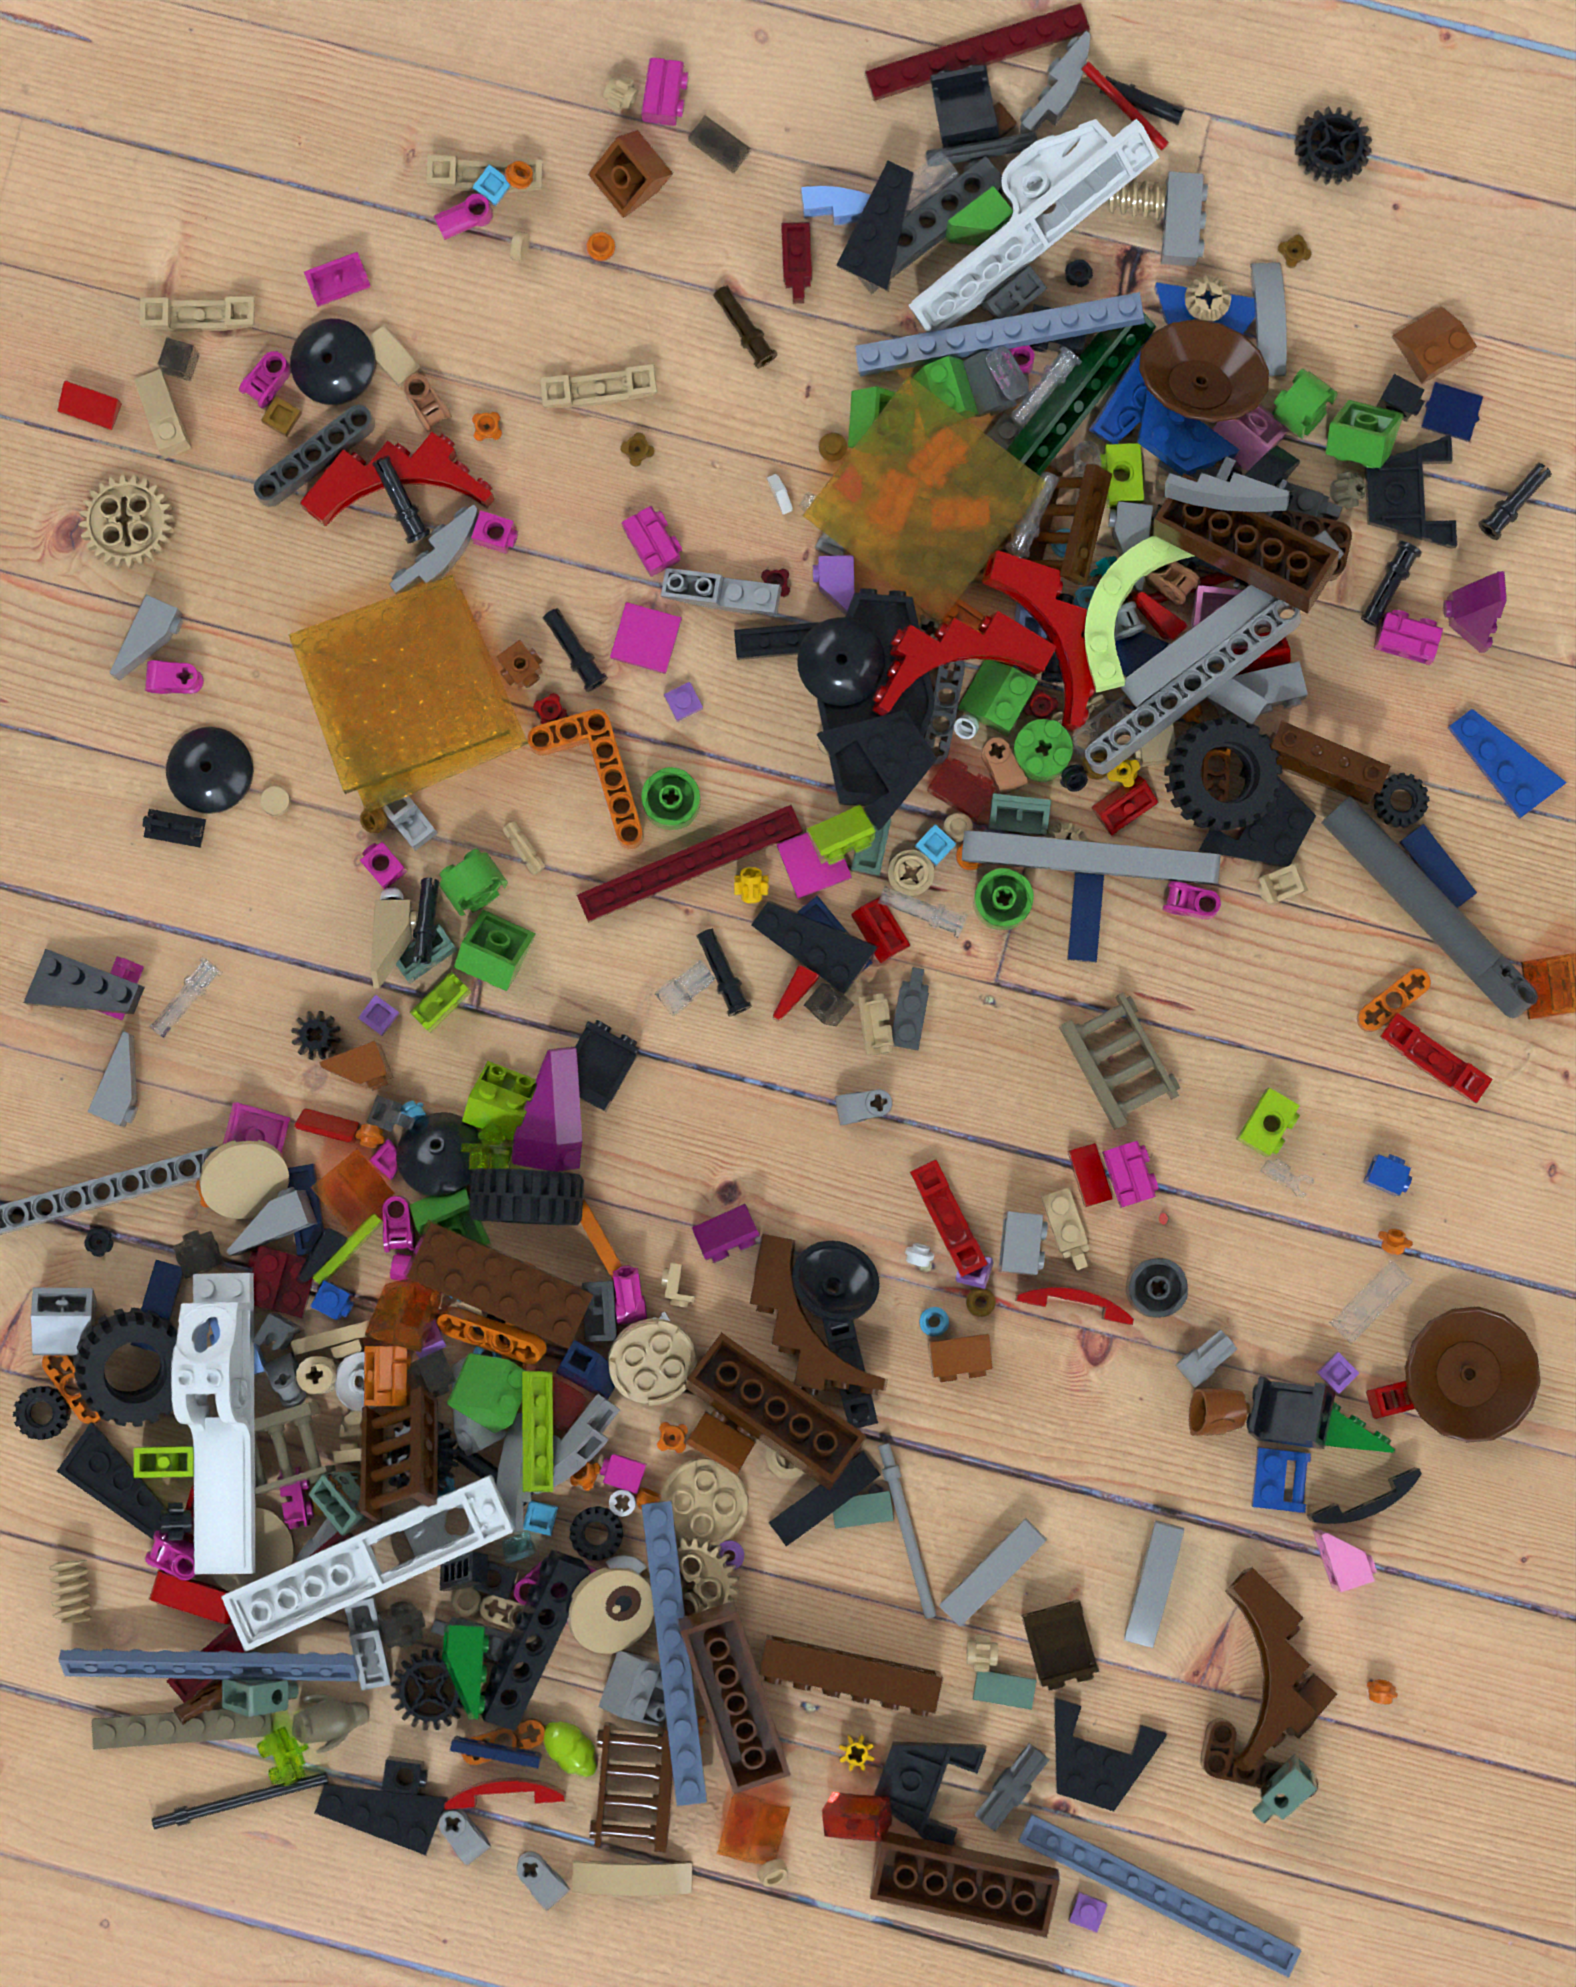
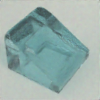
(518, 1547)

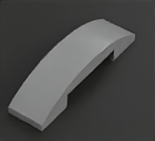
(1270, 315)

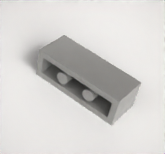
(1183, 219)
(1276, 684)

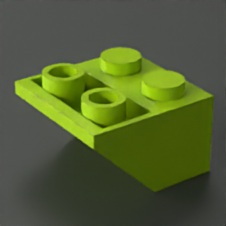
(841, 835)
(499, 1099)

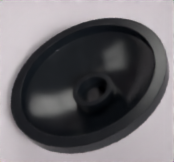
(350, 366)
(835, 682)
(225, 781)
(439, 1170)
(842, 1269)

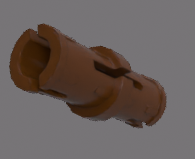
(199, 1703)

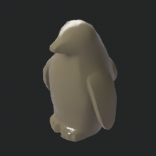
(328, 1721)

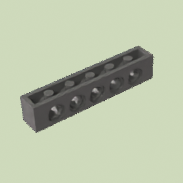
(979, 173)

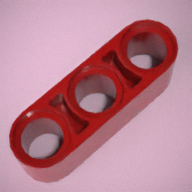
(190, 1597)

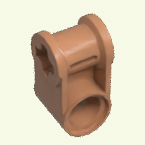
(428, 405)
(1173, 582)
(1003, 771)

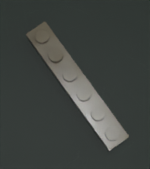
(167, 1729)

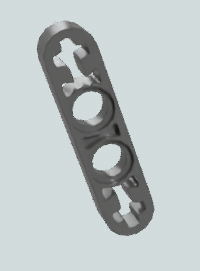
(945, 710)

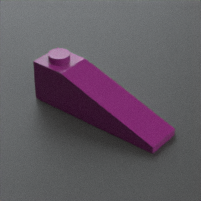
(552, 1125)

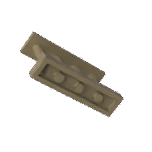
(1091, 1059)
(274, 1425)

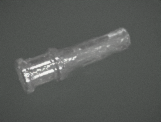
(1053, 376)
(1027, 527)
(936, 915)
(194, 986)

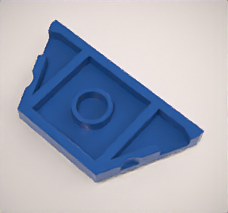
(1172, 301)
(1180, 441)

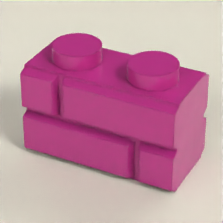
(663, 91)
(651, 540)
(1408, 637)
(1130, 1174)

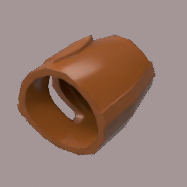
(1223, 1409)

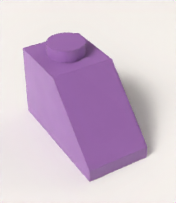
(836, 579)

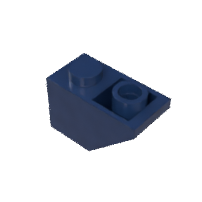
(586, 1369)

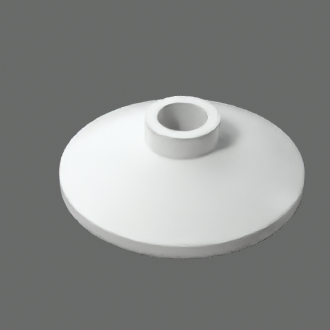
(347, 1392)

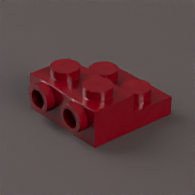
(276, 1281)

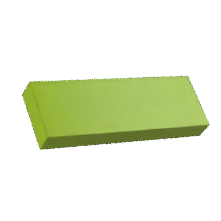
(352, 1244)

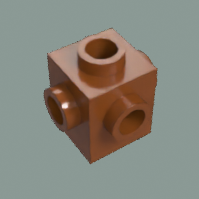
(514, 657)

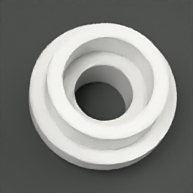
(919, 1255)

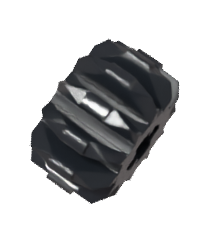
(314, 1046)

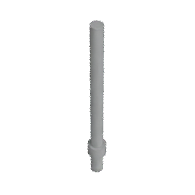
(892, 1474)

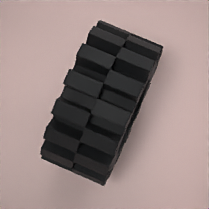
(1414, 788)
(24, 1418)
(591, 1551)

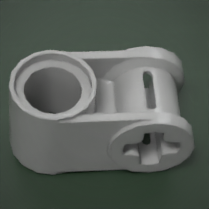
(1127, 622)
(857, 1106)
(283, 1380)
(467, 1838)
(545, 1883)

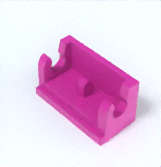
(337, 279)

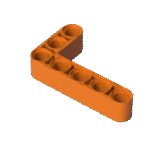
(604, 765)

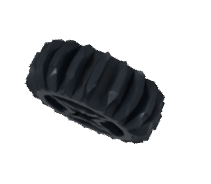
(1325, 125)
(445, 1456)
(420, 1680)

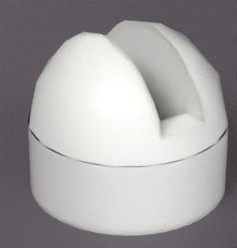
(966, 729)
(391, 892)

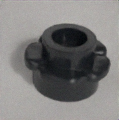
(1081, 266)
(1074, 778)
(91, 1241)

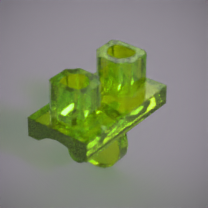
(491, 1139)
(286, 1755)

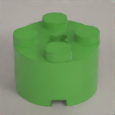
(1304, 403)
(1049, 735)
(659, 787)
(472, 882)
(1010, 884)

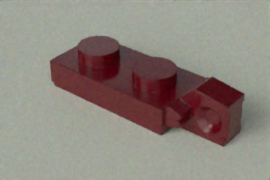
(796, 258)

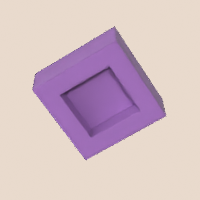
(683, 701)
(378, 1015)
(977, 1278)
(433, 1342)
(1337, 1372)
(1087, 1912)

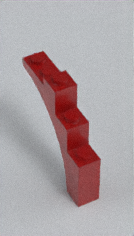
(431, 465)
(1063, 623)
(999, 640)

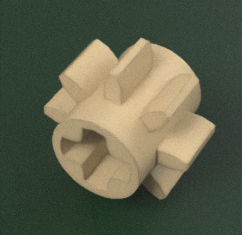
(620, 93)
(982, 1653)

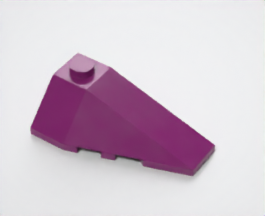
(1475, 609)

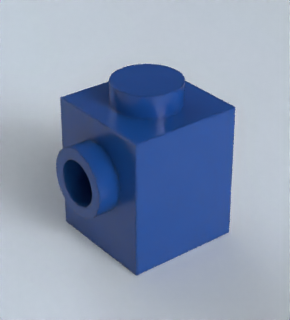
(1388, 1175)
(333, 1301)

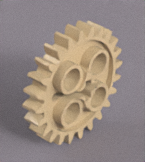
(101, 525)
(711, 1569)

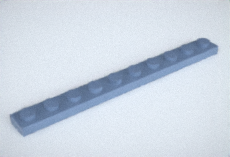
(1007, 332)
(673, 1656)
(209, 1665)
(1159, 1895)

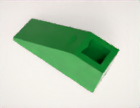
(1350, 1433)
(463, 1658)

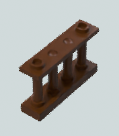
(1085, 524)
(1328, 763)
(421, 1462)
(659, 1804)

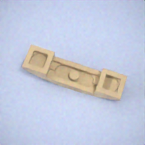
(462, 174)
(197, 315)
(598, 388)
(632, 1878)

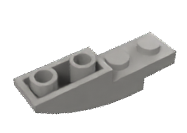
(1064, 79)
(448, 545)
(720, 592)
(582, 1439)

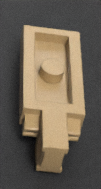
(1066, 1226)

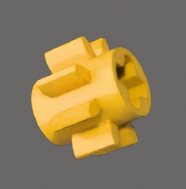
(751, 885)
(864, 1754)

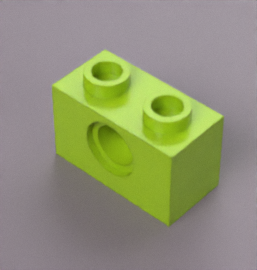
(1128, 459)
(1254, 1133)
(164, 1461)

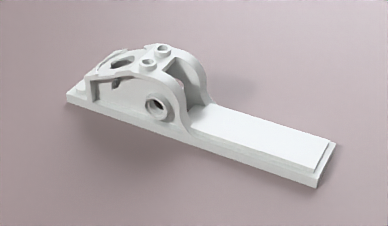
(1032, 184)
(223, 1443)
(350, 1568)

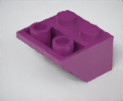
(725, 1233)

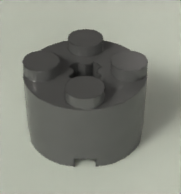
(1174, 1288)

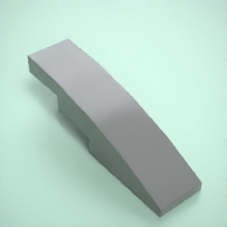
(1237, 495)
(1234, 698)
(410, 821)
(511, 1474)
(992, 1572)
(1154, 1584)
(368, 1643)

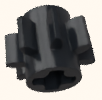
(175, 1521)

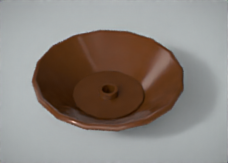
(1204, 370)
(1502, 1380)

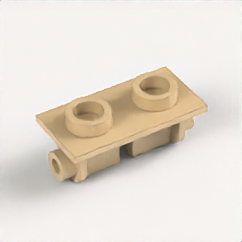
(876, 1036)

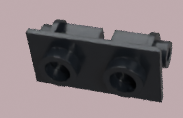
(174, 828)

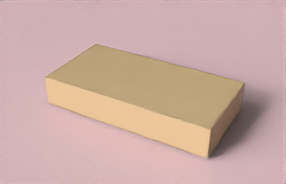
(393, 356)

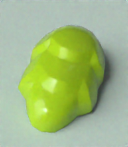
(570, 1748)

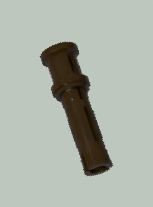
(751, 337)

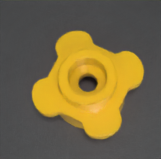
(1128, 778)

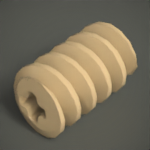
(1139, 198)
(306, 1375)
(70, 1591)

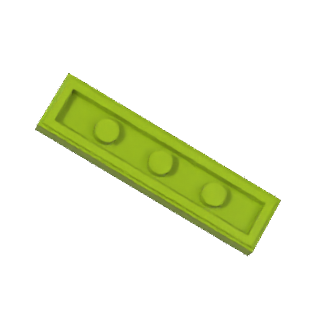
(537, 1431)

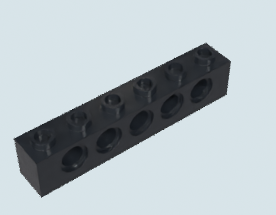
(509, 1709)

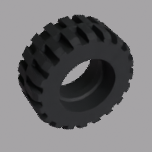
(1259, 768)
(526, 1196)
(102, 1342)

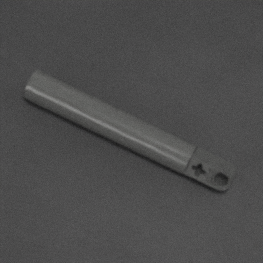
(1430, 908)

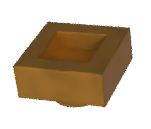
(281, 416)

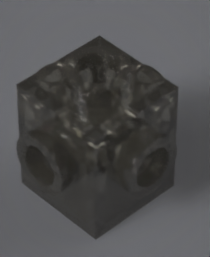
(198, 1253)
(401, 1624)

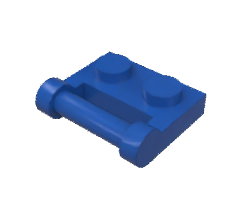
(1271, 1476)

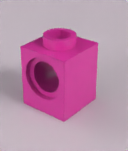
(485, 524)
(391, 873)
(623, 1472)

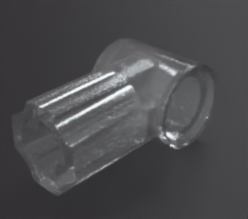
(680, 991)

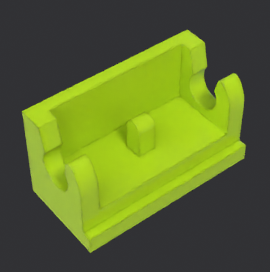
(440, 1001)

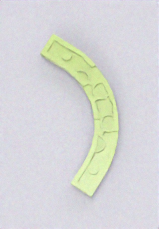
(1109, 597)

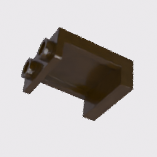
(1060, 1644)

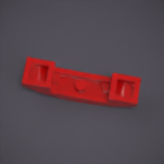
(1435, 1059)
(948, 1218)
(1110, 1310)
(543, 1791)

